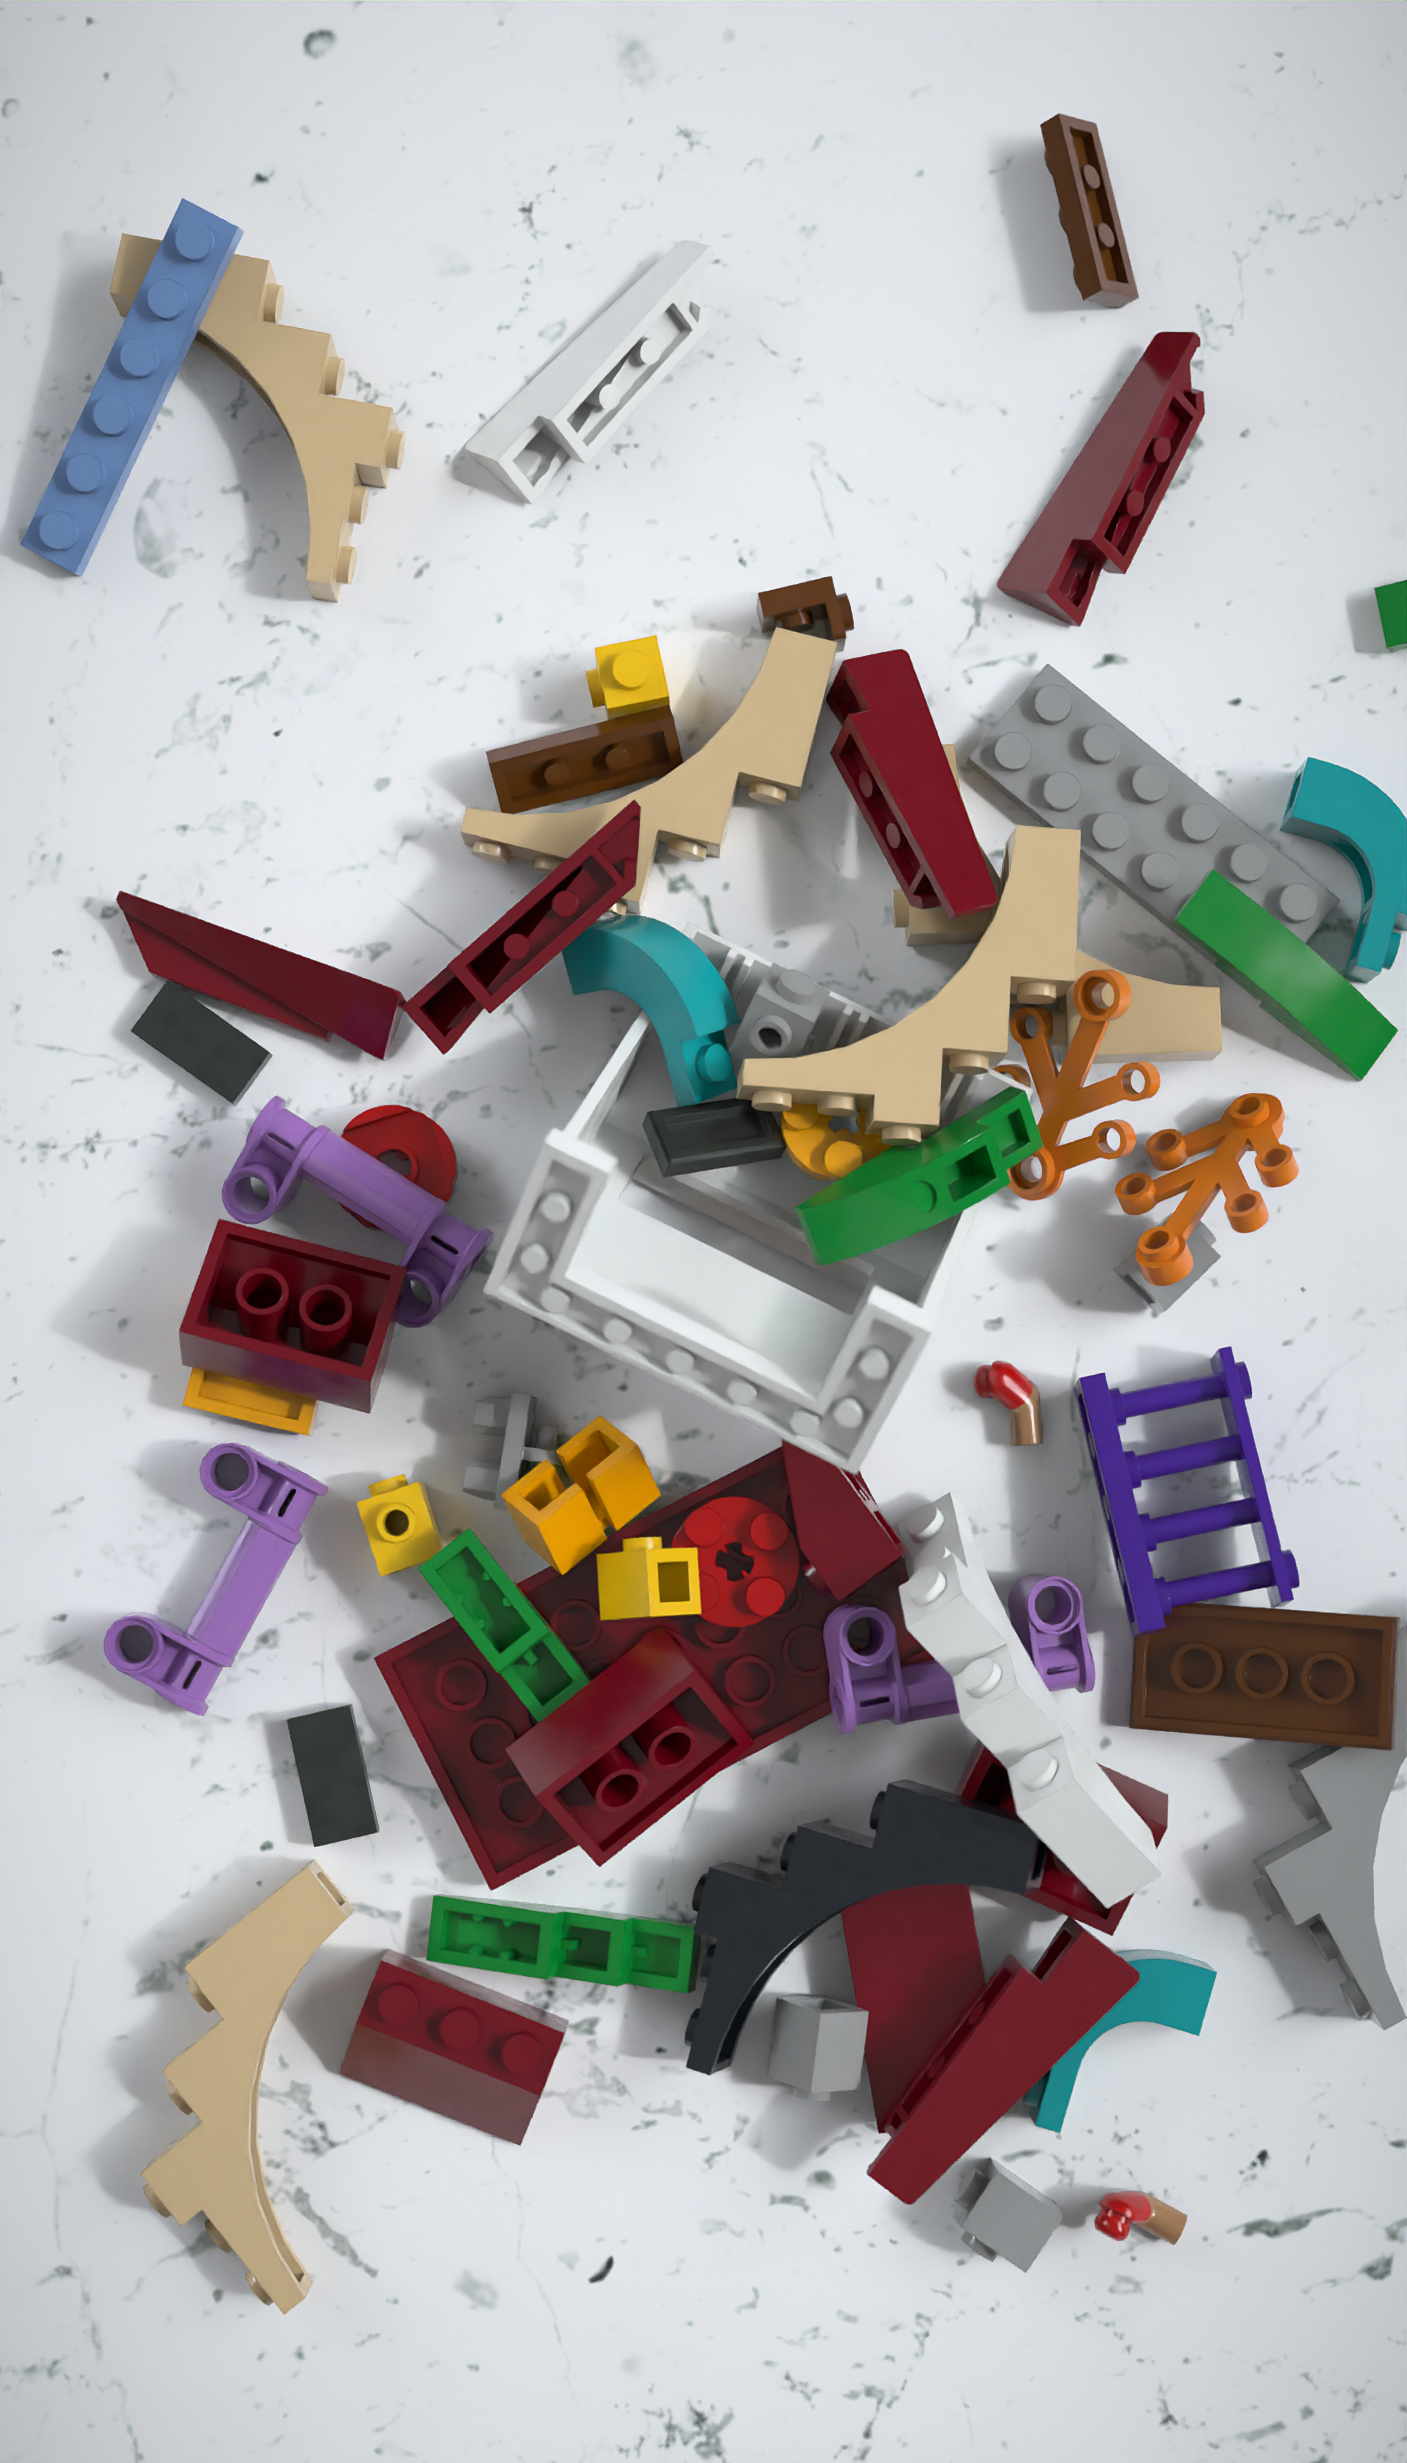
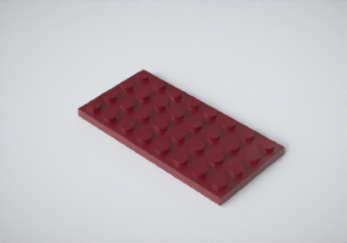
(764, 1673)

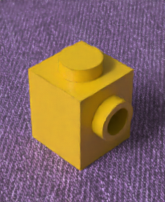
(628, 677)
(400, 1524)
(648, 1581)

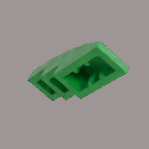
(1285, 975)
(504, 1624)
(563, 1943)

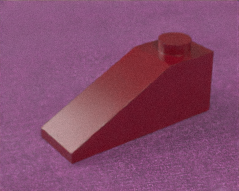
(838, 1526)

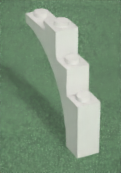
(1011, 1711)

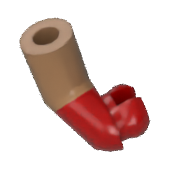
(1016, 1394)
(1142, 2210)

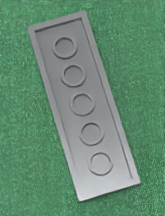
(1135, 809)

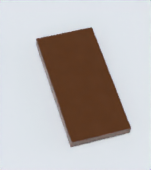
(1269, 1675)

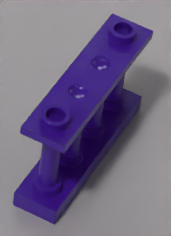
(1137, 1534)

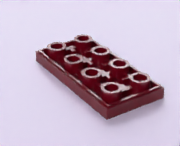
(916, 1975)

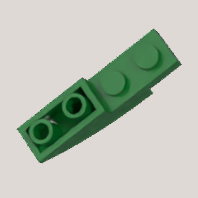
(921, 1185)

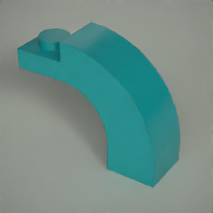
(1371, 834)
(672, 986)
(1169, 1992)

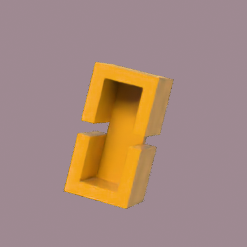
(606, 1489)

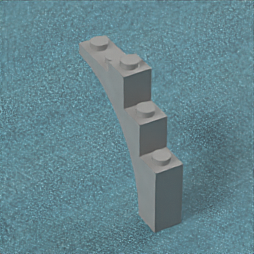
(1331, 1864)

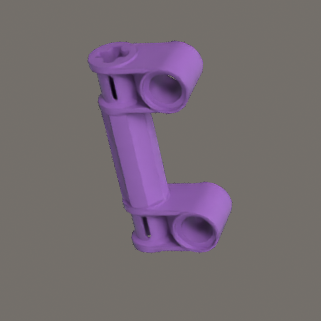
(288, 1150)
(237, 1589)
(925, 1687)

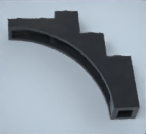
(763, 1918)

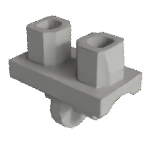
(514, 1421)

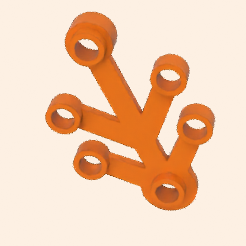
(1063, 1091)
(1248, 1124)

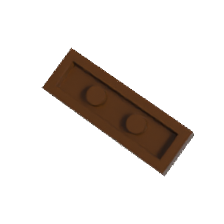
(1088, 211)
(585, 760)

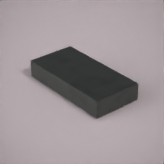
(201, 1043)
(712, 1136)
(333, 1775)

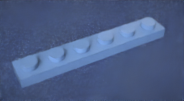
(132, 387)

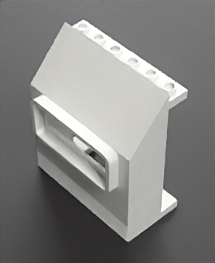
(697, 1312)

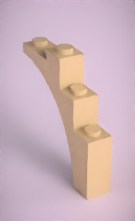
(294, 373)
(690, 808)
(1162, 1018)
(897, 1072)
(219, 2077)

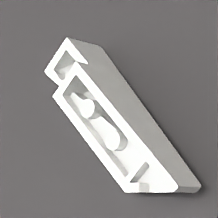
(598, 376)

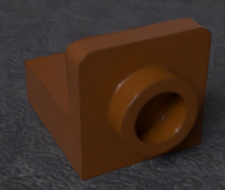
(801, 604)

